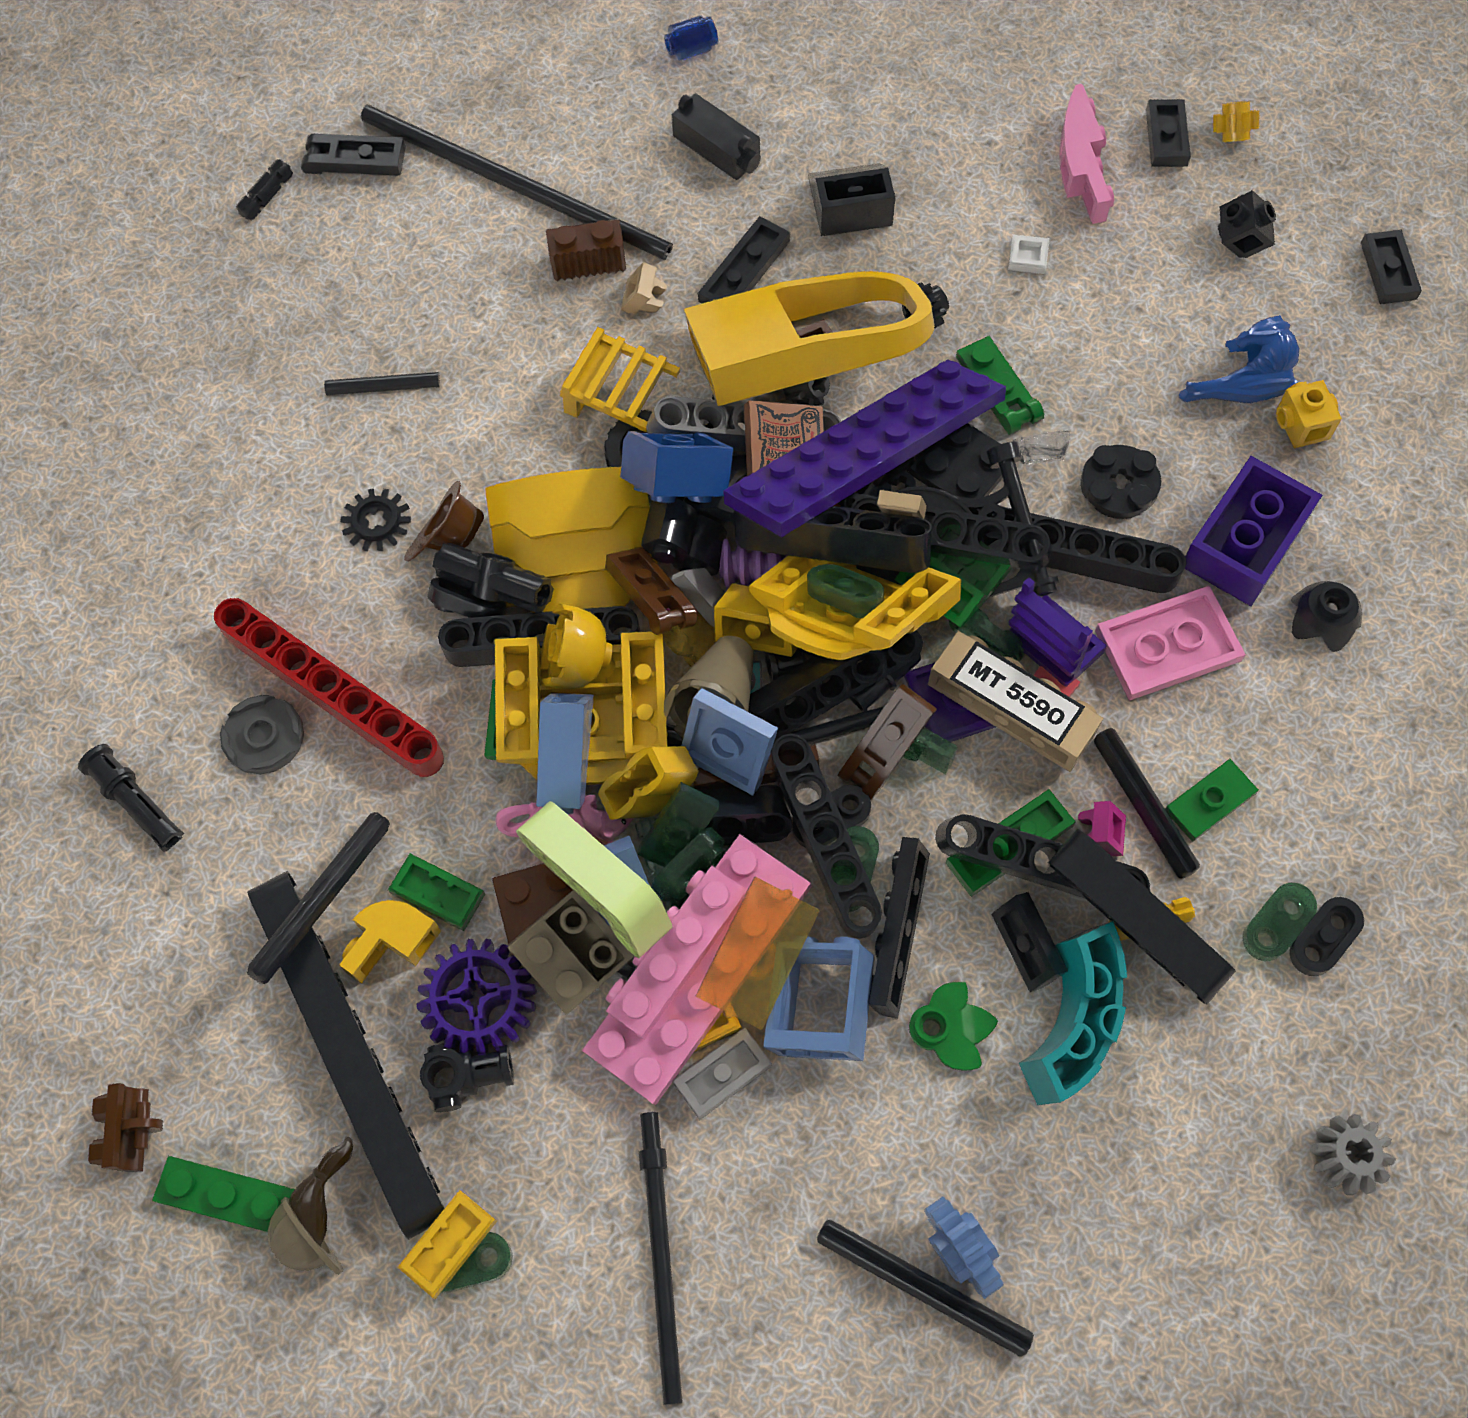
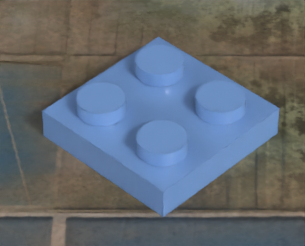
(728, 741)

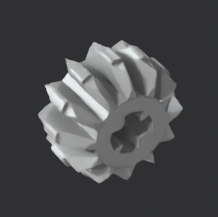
(1354, 1175)

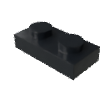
(1168, 133)
(1391, 267)
(1029, 942)

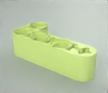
(598, 877)

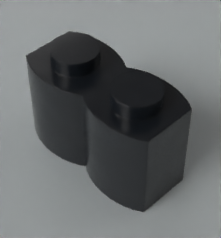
(683, 537)

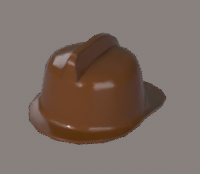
(453, 522)

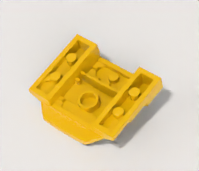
(566, 528)
(838, 634)
(624, 711)

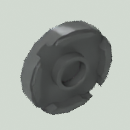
(269, 745)

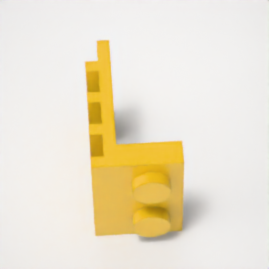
(595, 366)

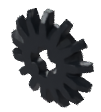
(372, 505)

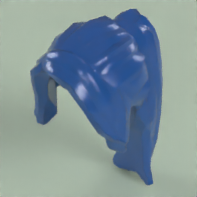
(1269, 367)

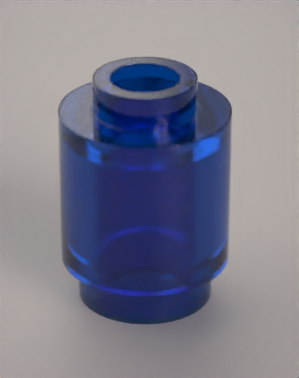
(691, 37)

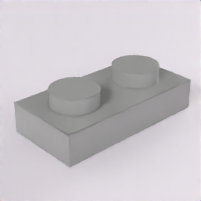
(722, 1073)

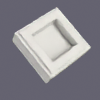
(1028, 254)

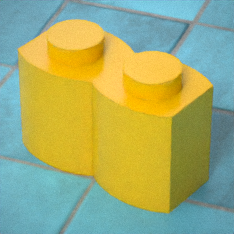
(647, 782)

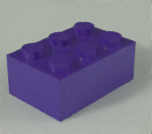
(1251, 530)

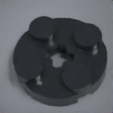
(1136, 465)

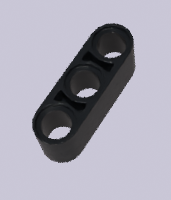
(756, 817)

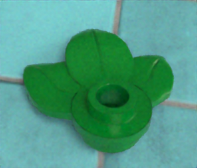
(959, 1026)

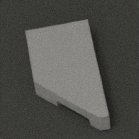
(700, 590)

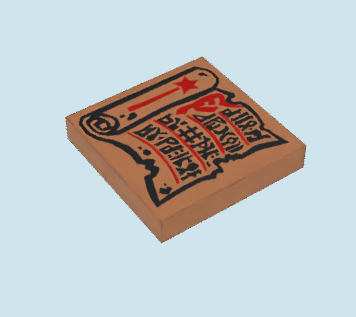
(777, 429)

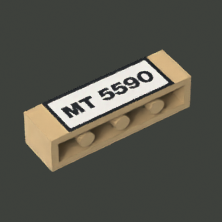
(1015, 700)

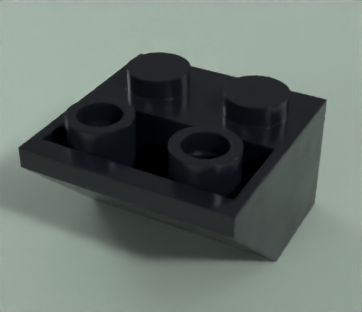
(853, 198)

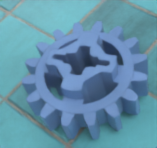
(963, 1247)

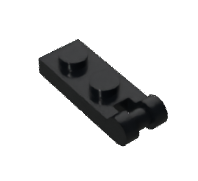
(353, 154)

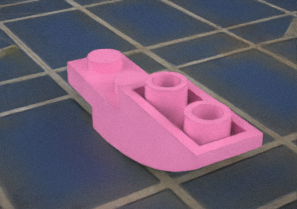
(1080, 156)

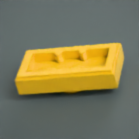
(447, 1244)

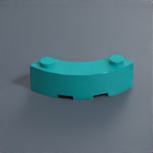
(1087, 1018)

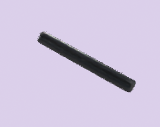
(317, 898)
(925, 1288)

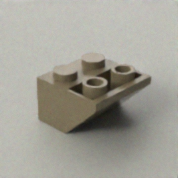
(570, 951)

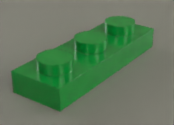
(1039, 817)
(219, 1193)

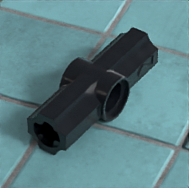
(493, 577)

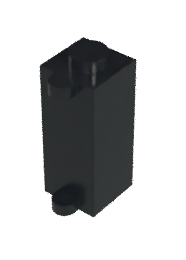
(716, 136)

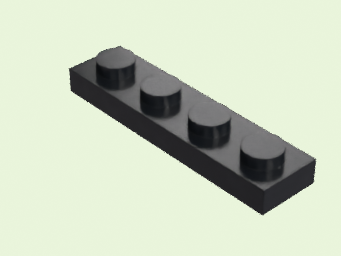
(901, 913)

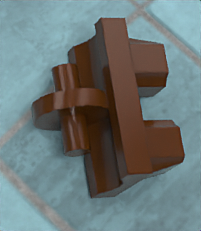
(126, 1128)

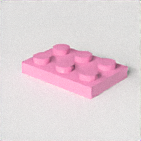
(1169, 642)

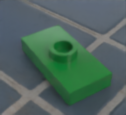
(1211, 800)
(436, 892)

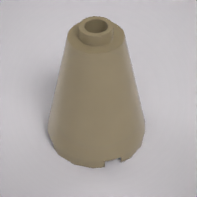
(722, 671)

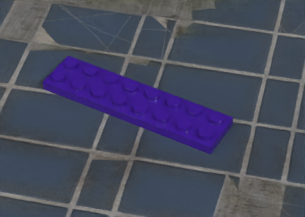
(863, 447)

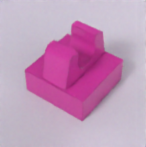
(1107, 826)

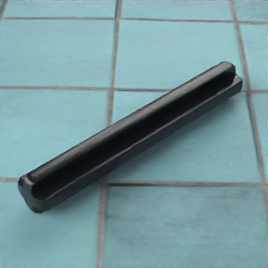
(1146, 803)

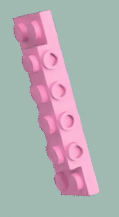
(655, 1013)

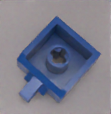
(676, 465)

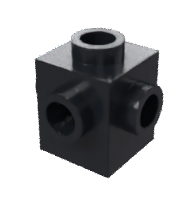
(1247, 224)

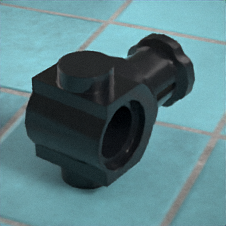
(469, 1074)

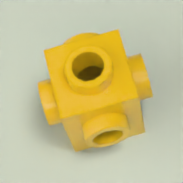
(1308, 413)

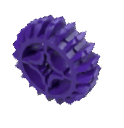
(458, 998)

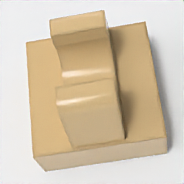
(640, 290)

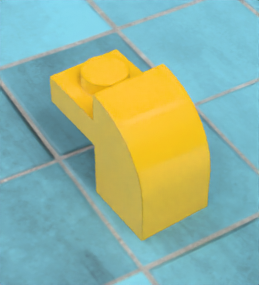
(387, 926)

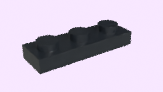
(746, 261)

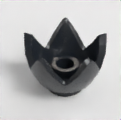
(1316, 619)

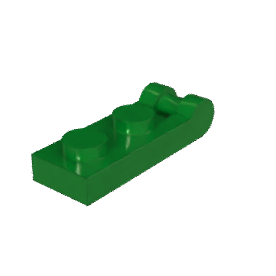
(988, 360)

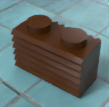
(586, 249)

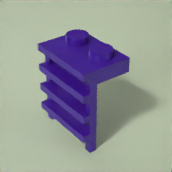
(1053, 635)

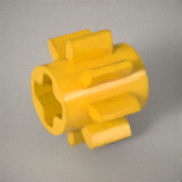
(1236, 121)

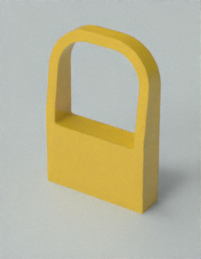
(754, 349)

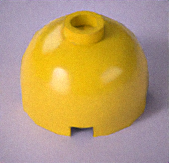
(574, 648)

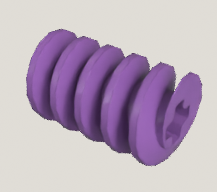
(744, 565)

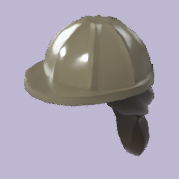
(300, 1221)

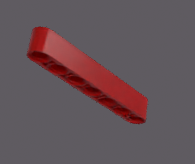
(318, 672)

